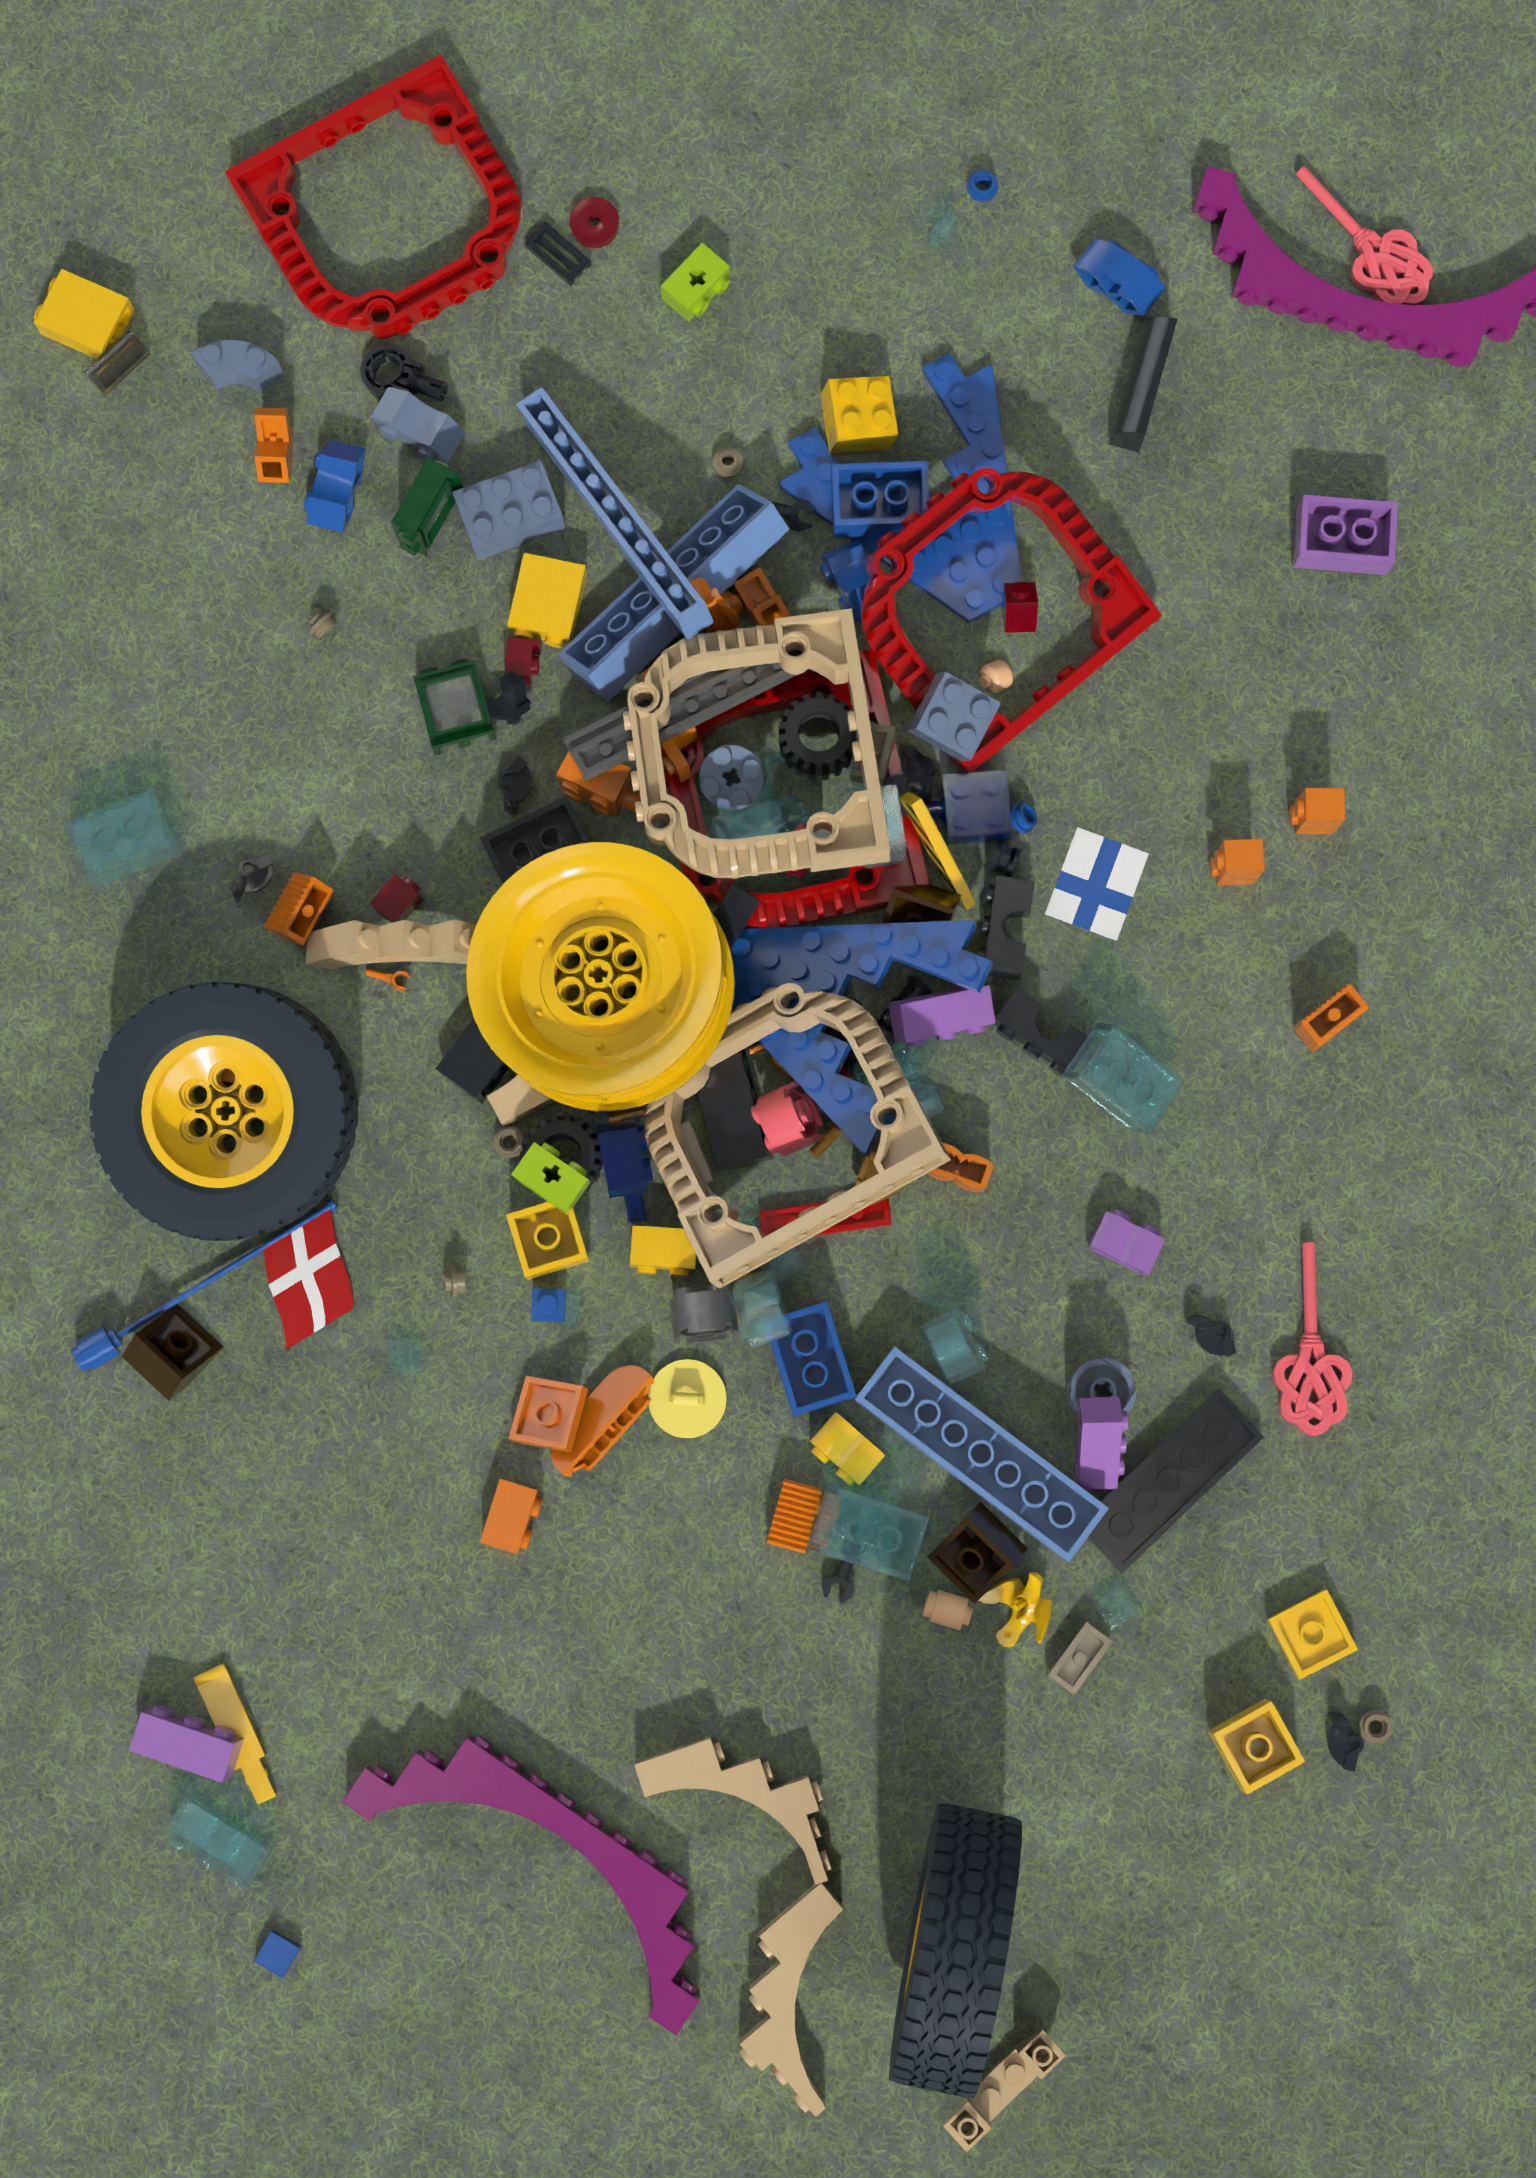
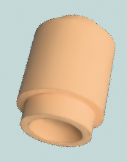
(947, 1609)

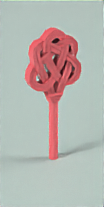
(1393, 255)
(1311, 1342)

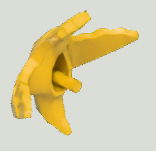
(1025, 1604)

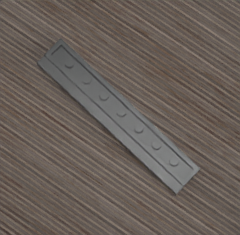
(692, 703)

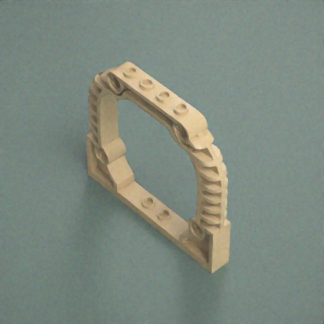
(828, 648)
(904, 1153)

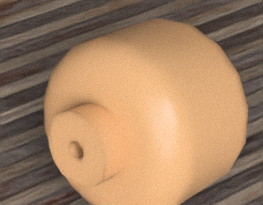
(996, 676)

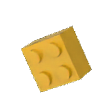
(859, 414)
(547, 1239)
(1256, 1746)

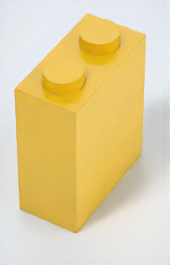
(82, 314)
(547, 600)

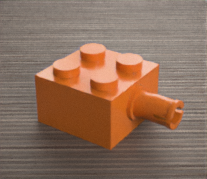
(604, 792)

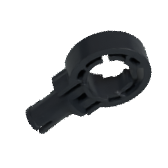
(408, 378)

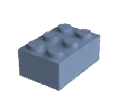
(509, 510)

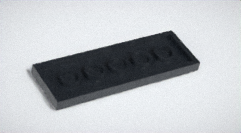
(1172, 1479)

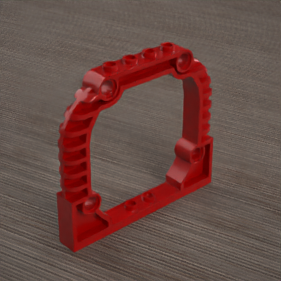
(423, 95)
(1117, 614)
(820, 900)

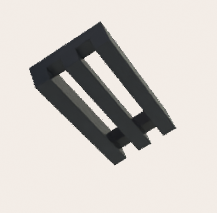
(576, 271)

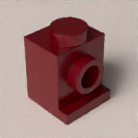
(522, 658)

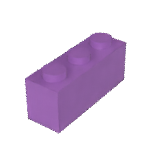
(941, 1015)
(1100, 1442)
(186, 1743)

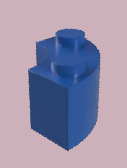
(1119, 276)
(337, 476)
(849, 575)

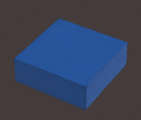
(277, 1954)

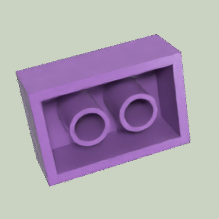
(1345, 535)

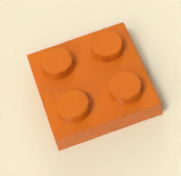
(548, 1413)

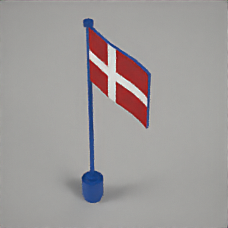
(302, 1275)

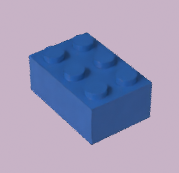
(876, 496)
(812, 1361)

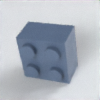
(953, 716)

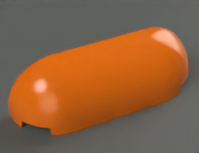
(606, 1418)

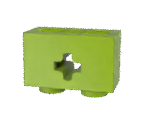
(699, 267)
(560, 1194)

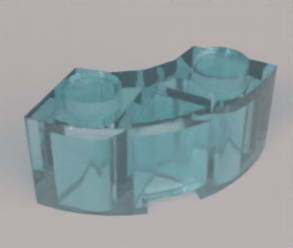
(760, 1308)

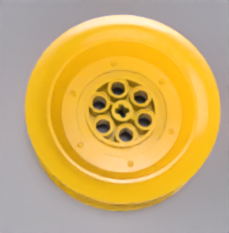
(561, 911)

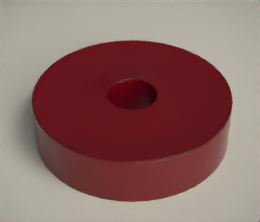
(591, 209)

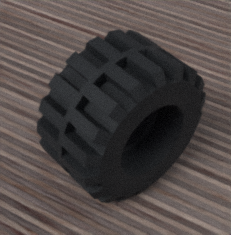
(807, 760)
(573, 1130)

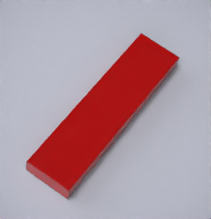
(869, 1217)

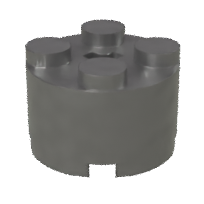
(703, 1314)

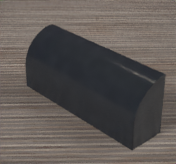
(1142, 383)
(473, 1064)
(728, 1117)

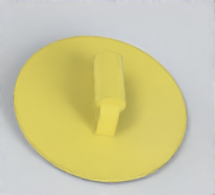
(687, 1398)

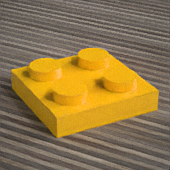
(1312, 1634)

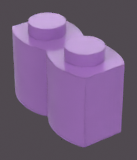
(1126, 1243)

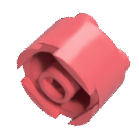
(788, 1119)

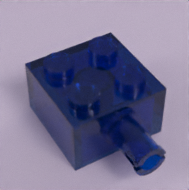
(973, 807)
(624, 1164)

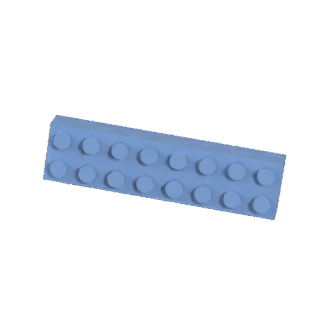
(637, 626)
(981, 1454)

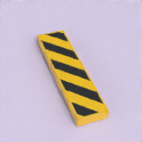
(937, 848)

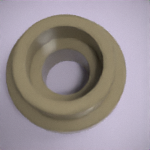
(728, 471)
(322, 624)
(499, 1139)
(454, 1280)
(1385, 1729)

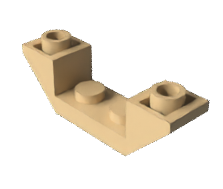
(1001, 2085)

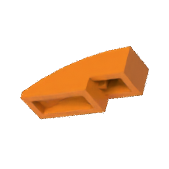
(759, 598)

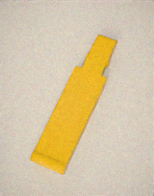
(229, 1711)

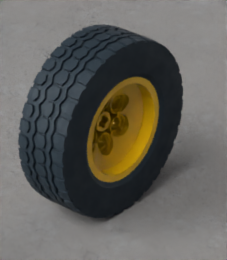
(149, 1111)
(956, 1951)

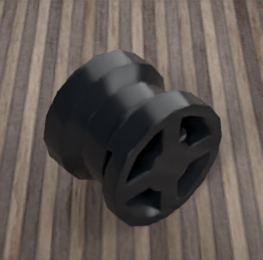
(1001, 856)

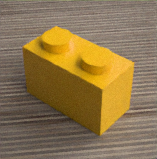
(662, 1249)

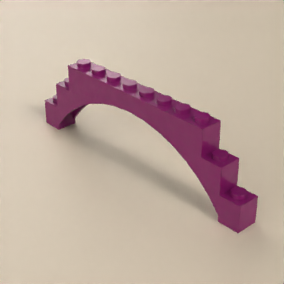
(1283, 286)
(495, 1781)

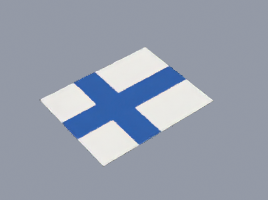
(1096, 883)

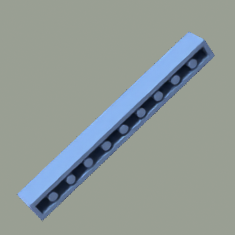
(615, 514)

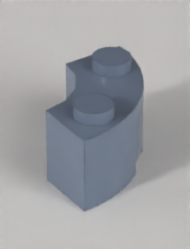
(237, 363)
(417, 425)

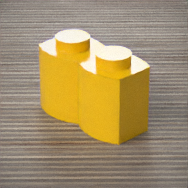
(846, 1449)

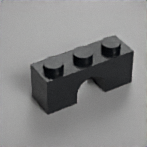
(1008, 899)
(1019, 1022)

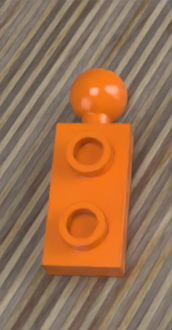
(721, 613)

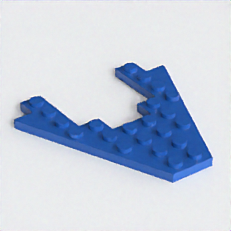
(979, 551)
(825, 962)

